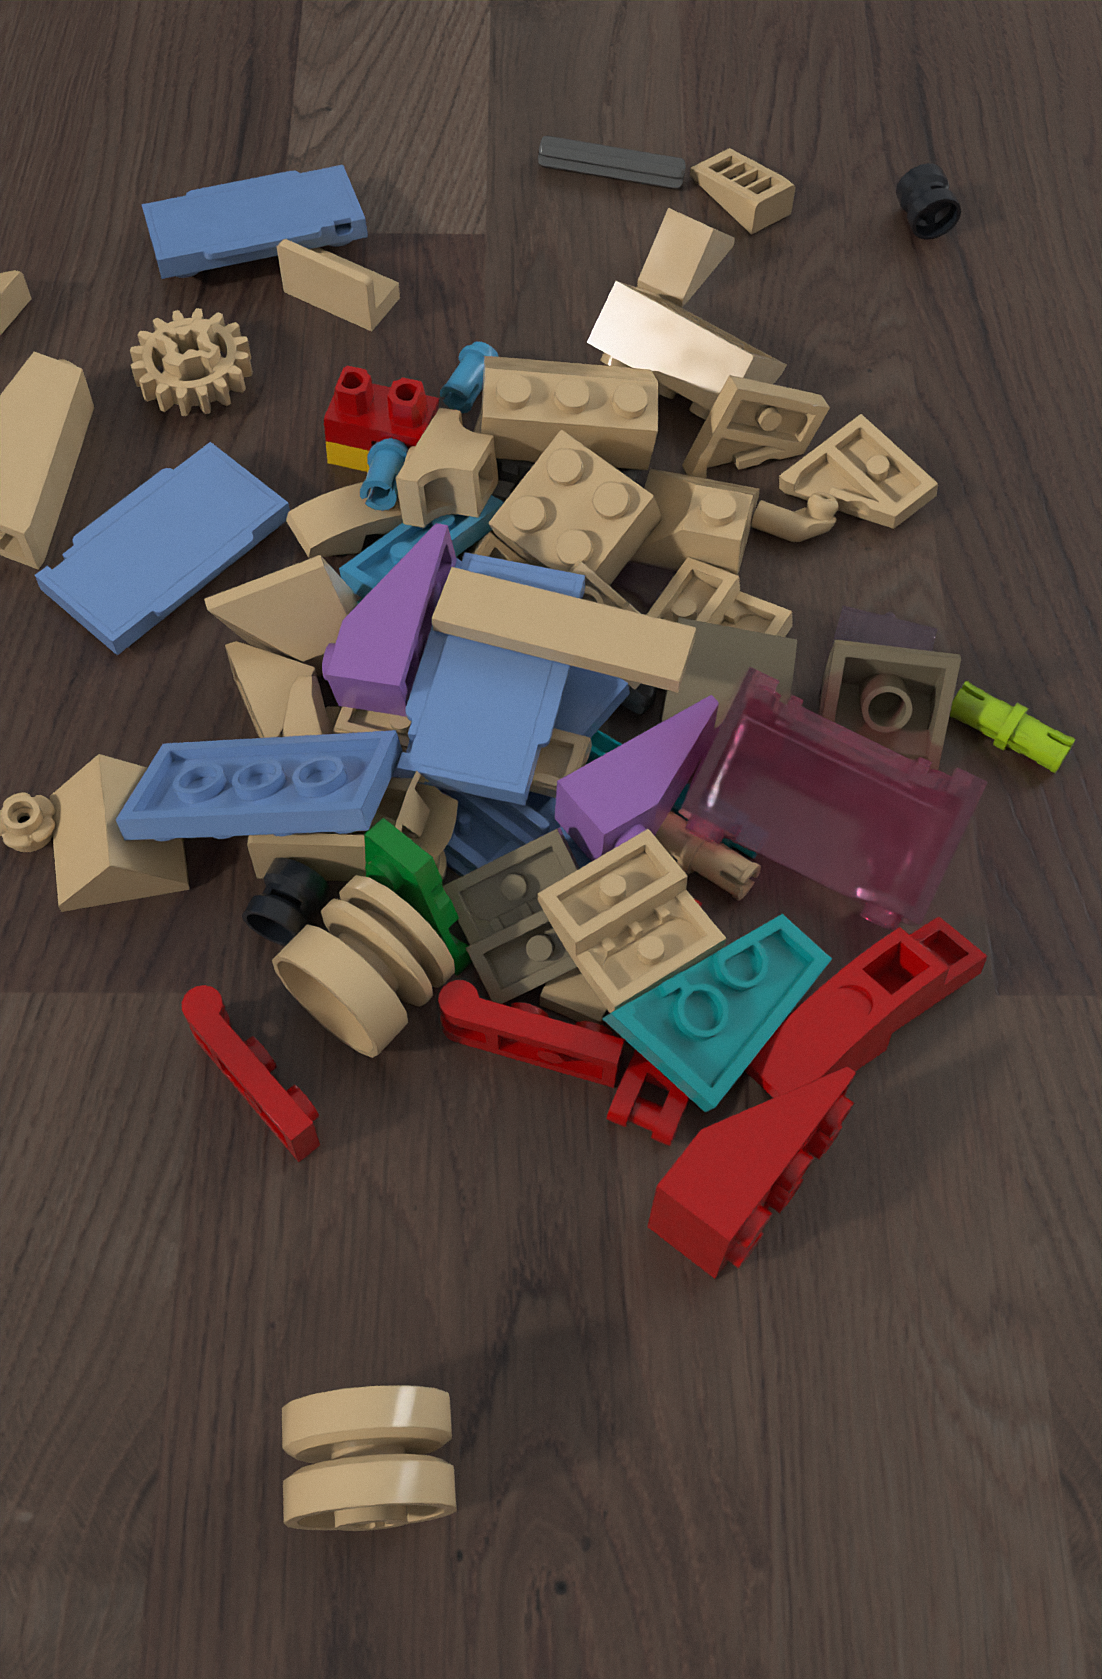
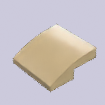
(715, 597)
(630, 920)

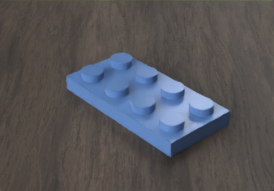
(262, 786)

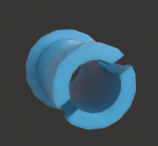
(467, 378)
(384, 463)

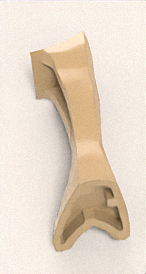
(405, 803)

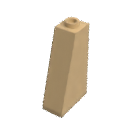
(40, 440)

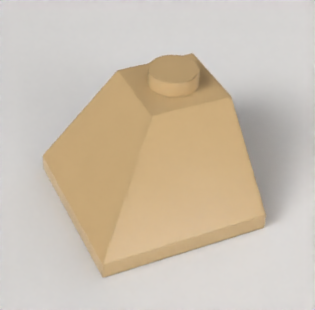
(698, 521)
(288, 610)

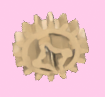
(191, 362)

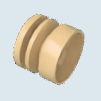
(365, 964)

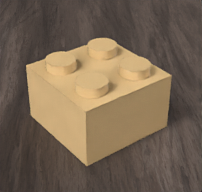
(576, 510)

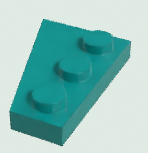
(723, 1010)

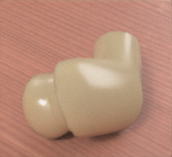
(798, 524)

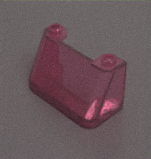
(829, 803)

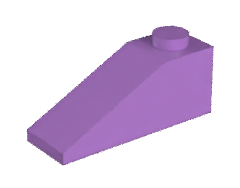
(388, 630)
(634, 782)

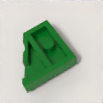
(414, 877)

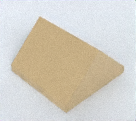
(89, 851)

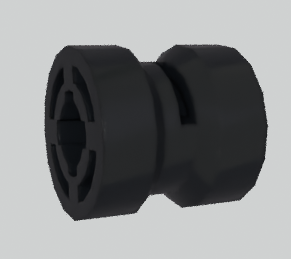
(928, 201)
(286, 901)

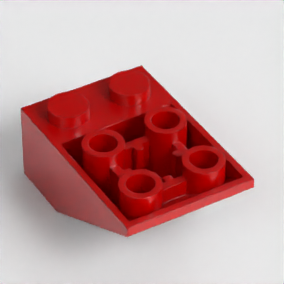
(736, 1169)

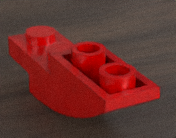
(864, 1004)

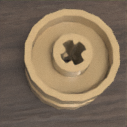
(368, 1458)

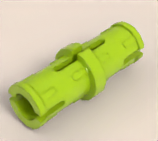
(1011, 727)

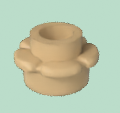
(34, 832)

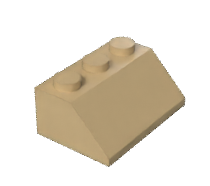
(677, 346)
(597, 405)

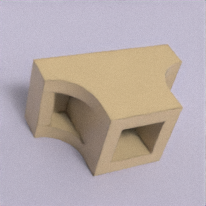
(447, 472)

